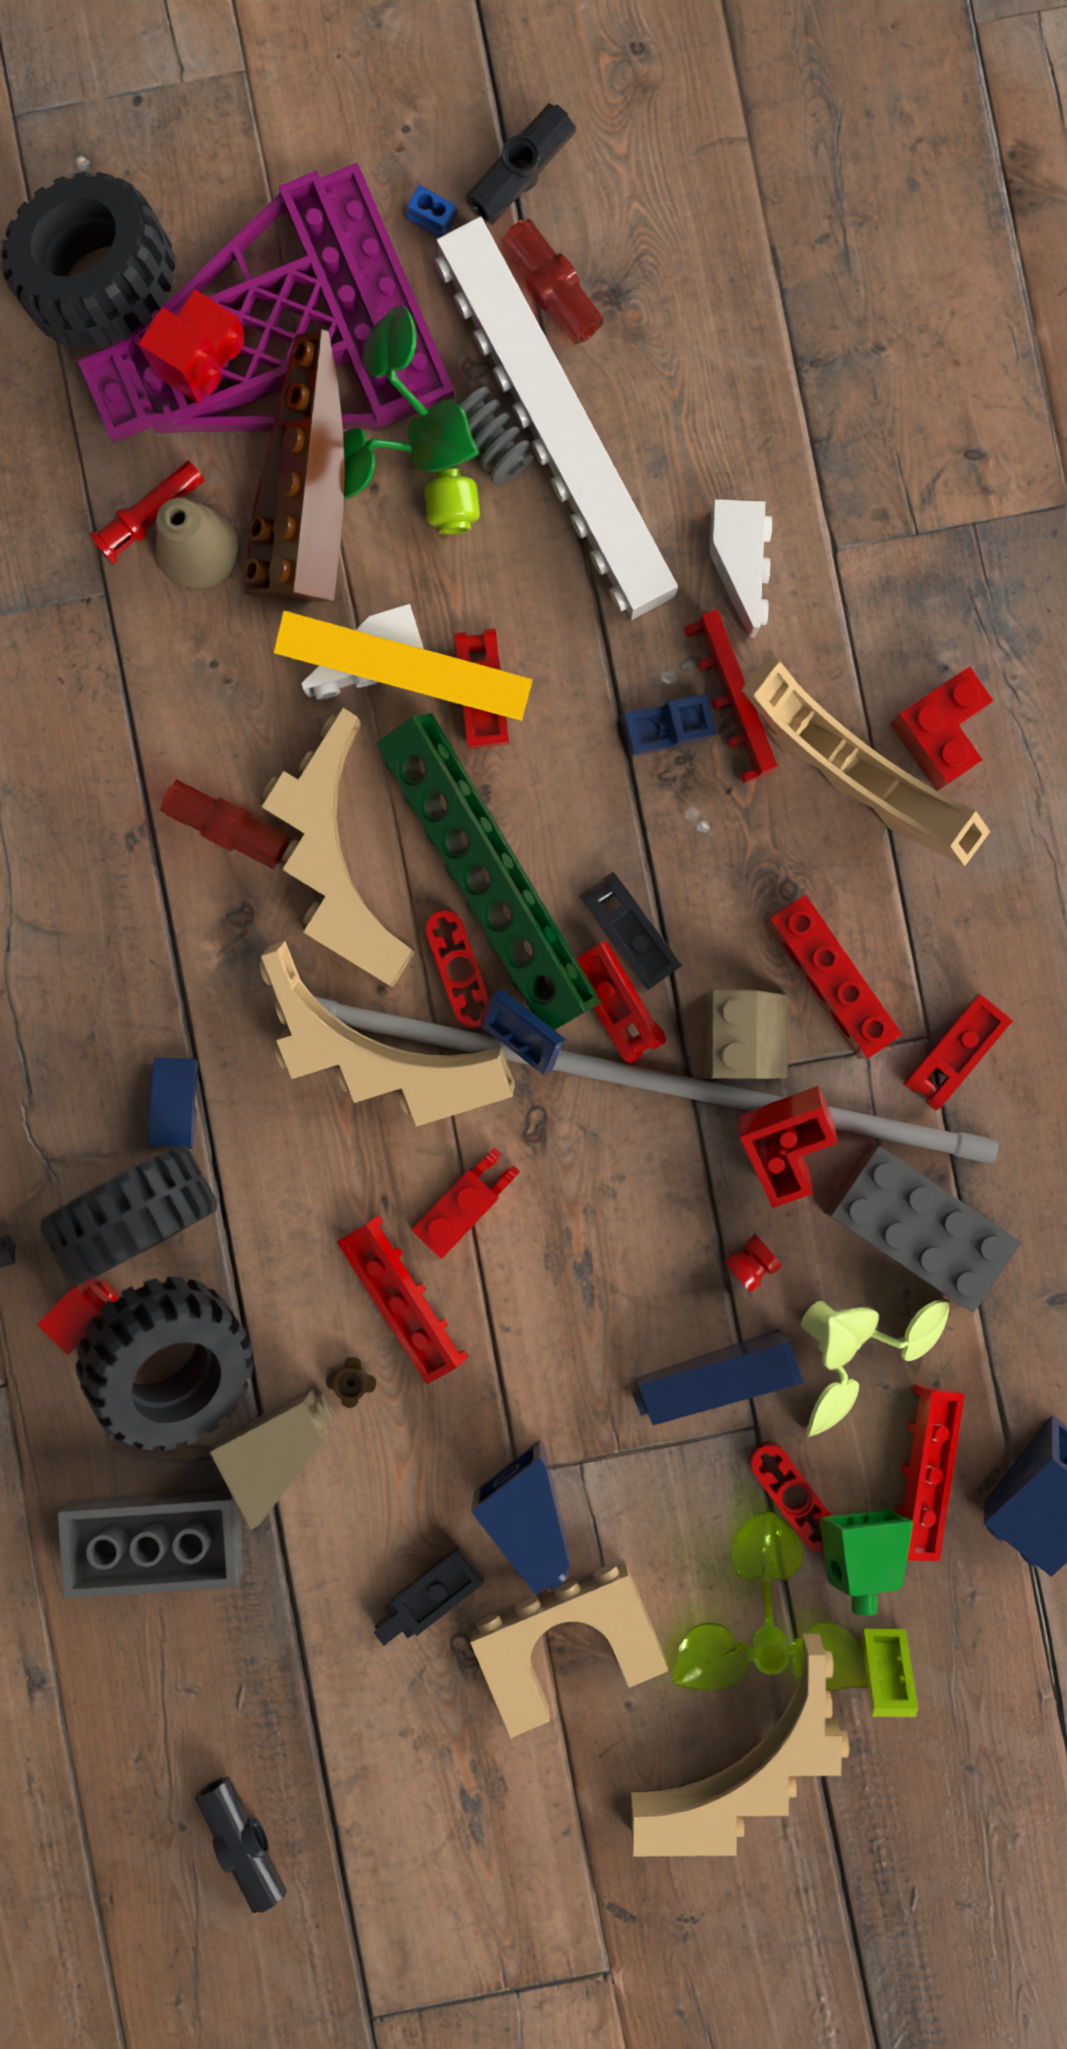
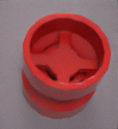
(753, 1263)

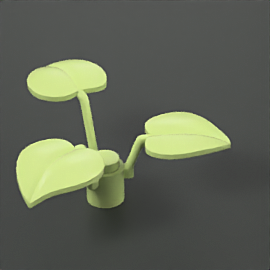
(842, 1336)

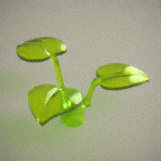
(708, 1653)

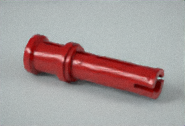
(132, 523)

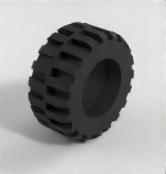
(65, 226)
(128, 1215)
(187, 1401)

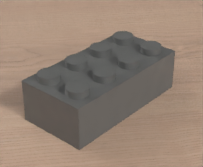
(922, 1227)
(150, 1543)

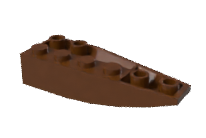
(302, 483)

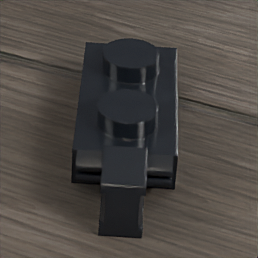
(429, 1597)

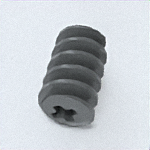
(493, 443)

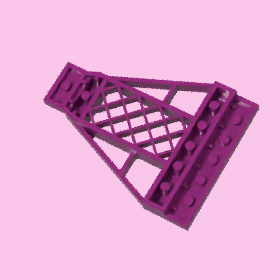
(345, 261)

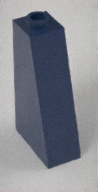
(719, 1378)

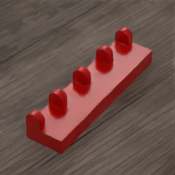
(733, 681)
(401, 1301)
(931, 1469)

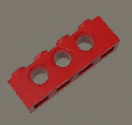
(833, 978)

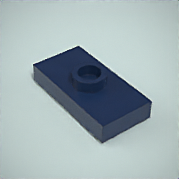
(523, 1032)

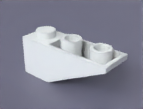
(737, 552)
(393, 624)

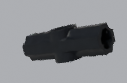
(534, 145)
(240, 1845)

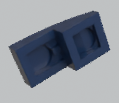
(668, 725)
(172, 1103)

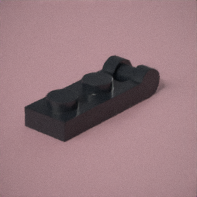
(631, 932)

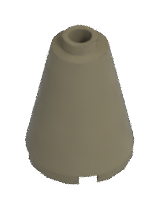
(194, 544)

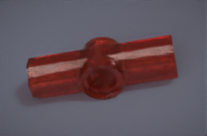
(552, 281)
(224, 824)

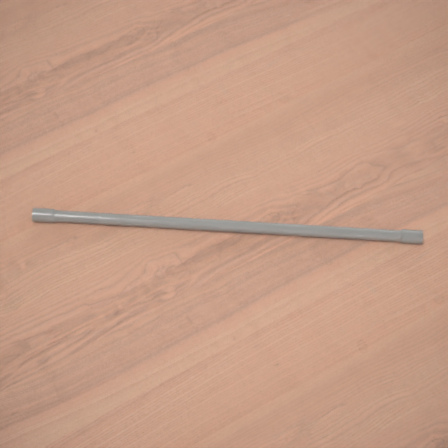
(958, 1144)

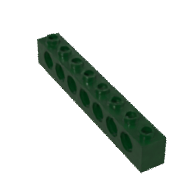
(487, 848)

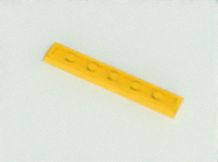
(402, 665)

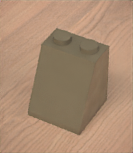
(745, 1035)
(271, 1451)

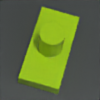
(889, 1673)

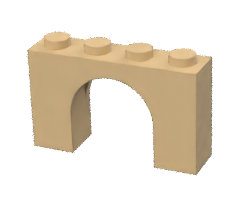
(604, 1602)

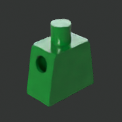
(866, 1554)

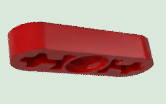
(439, 943)
(766, 1478)

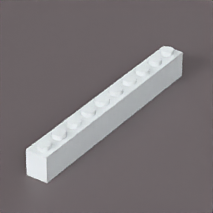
(555, 419)

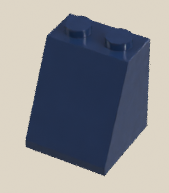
(1031, 1501)
(525, 1519)

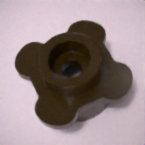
(350, 1394)

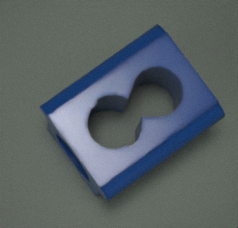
(425, 218)

